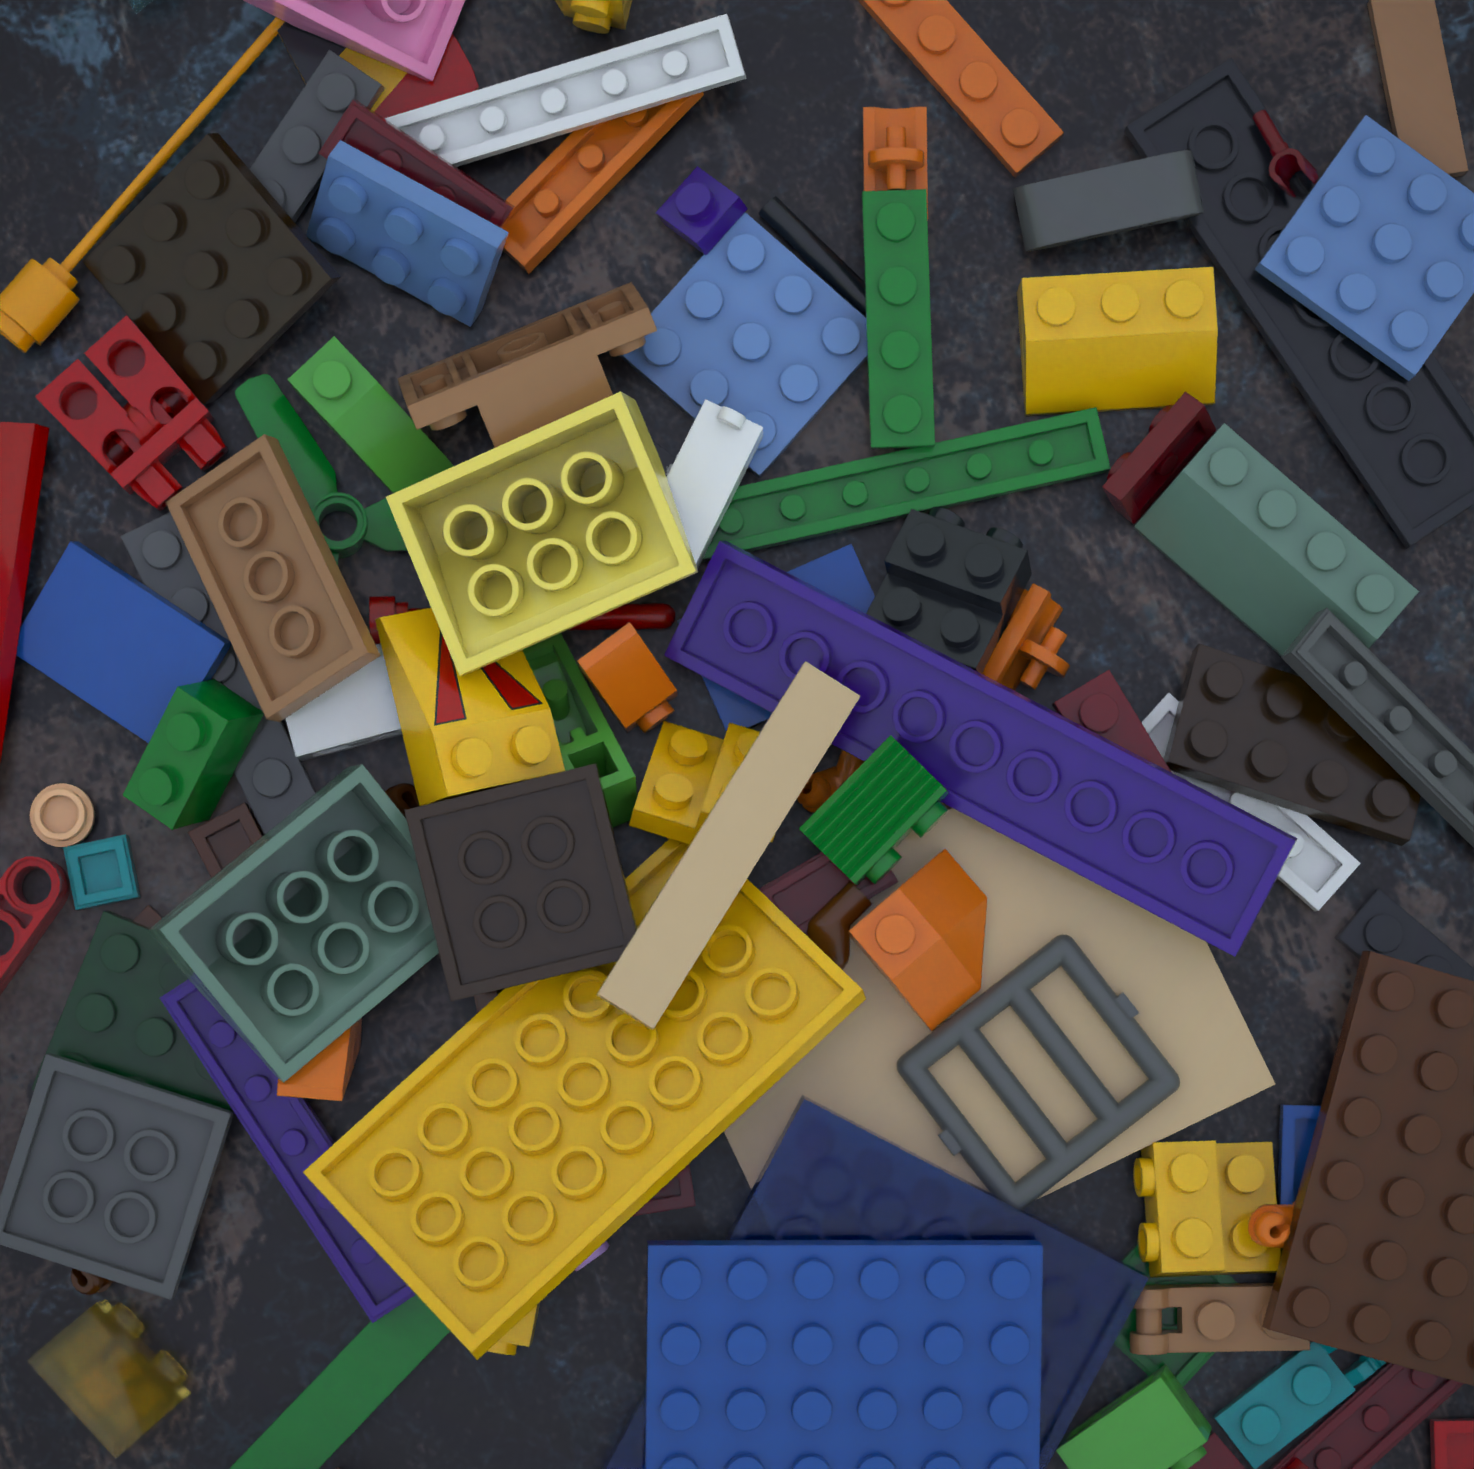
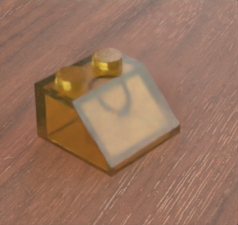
(112, 1376)

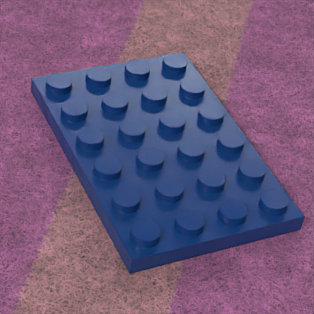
(843, 1354)

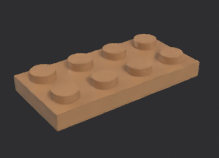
(272, 578)

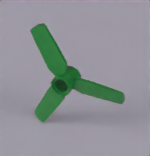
(274, 416)

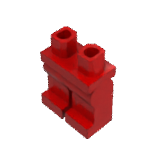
(146, 431)

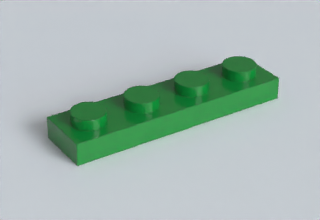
(898, 319)

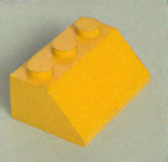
(1117, 340)

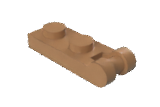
(1208, 1320)

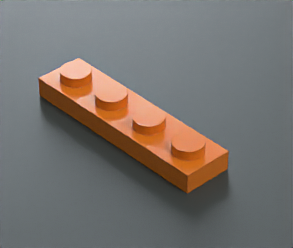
(969, 78)
(580, 176)

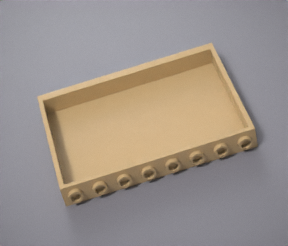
(1029, 903)

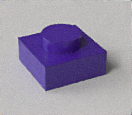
(701, 210)

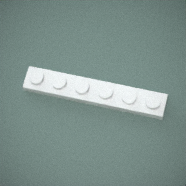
(578, 93)

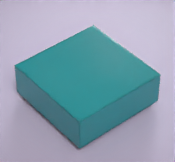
(102, 872)

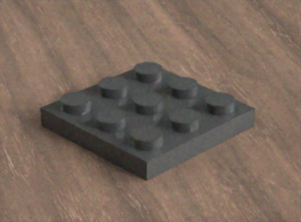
(111, 1175)

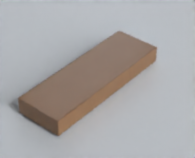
(1418, 81)

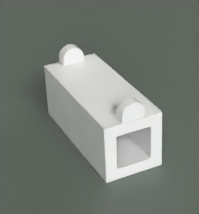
(711, 471)

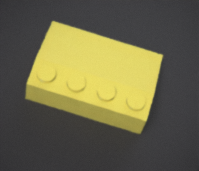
(544, 532)

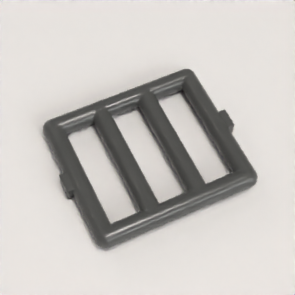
(1111, 1116)

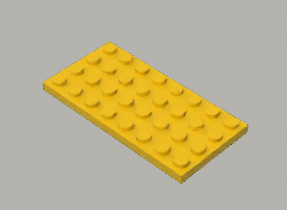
(570, 1115)

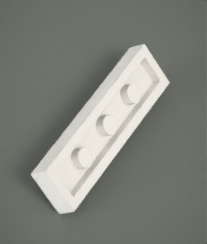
(1316, 861)

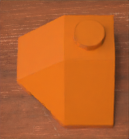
(929, 939)

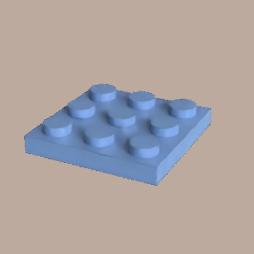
(1380, 249)
(754, 337)

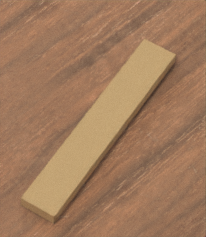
(728, 845)

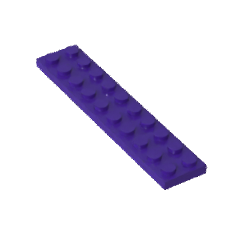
(990, 749)

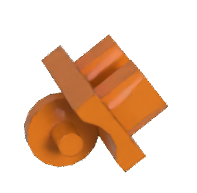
(895, 149)
(1029, 643)

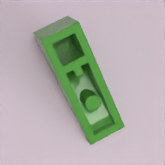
(367, 418)
(581, 726)

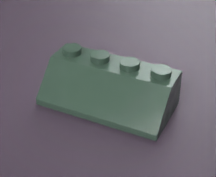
(1269, 548)

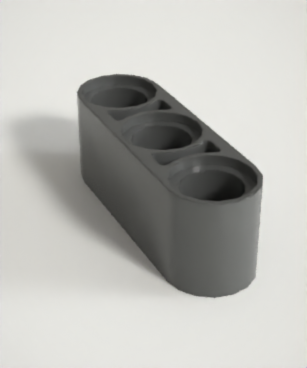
(1108, 200)

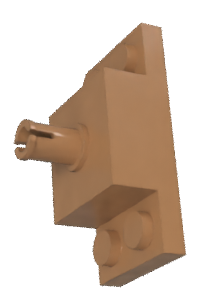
(533, 370)

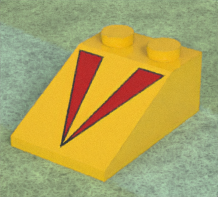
(466, 728)

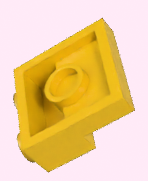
(687, 779)
(1201, 1207)

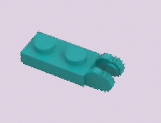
(1289, 1401)

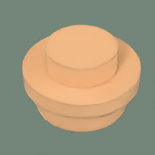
(62, 815)

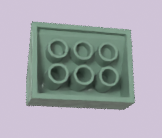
(308, 923)

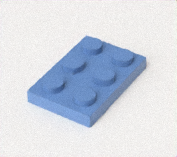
(405, 233)

